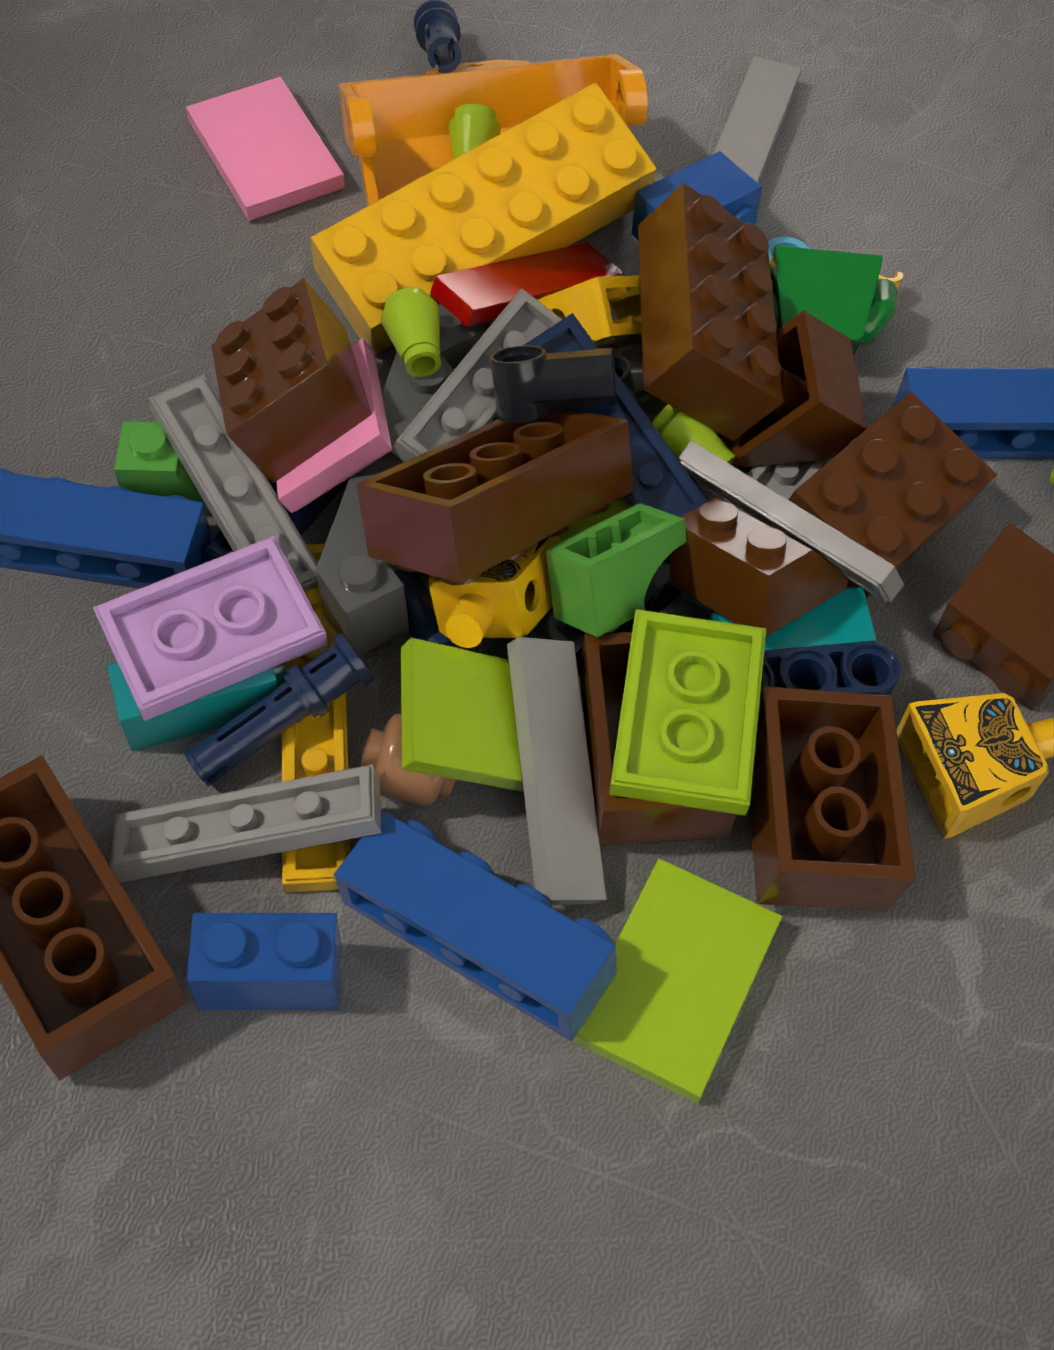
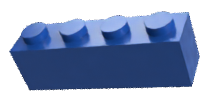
(989, 408)
(98, 531)
(479, 924)

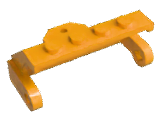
(403, 122)

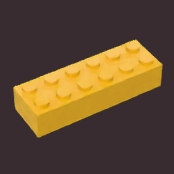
(496, 203)

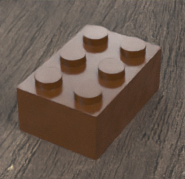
(288, 380)
(896, 483)
(828, 801)
(622, 818)

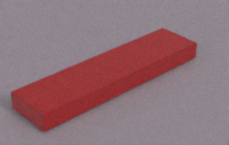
(486, 290)

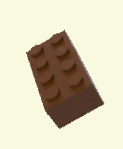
(708, 313)
(495, 493)
(69, 934)

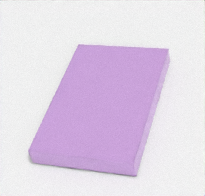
(209, 627)

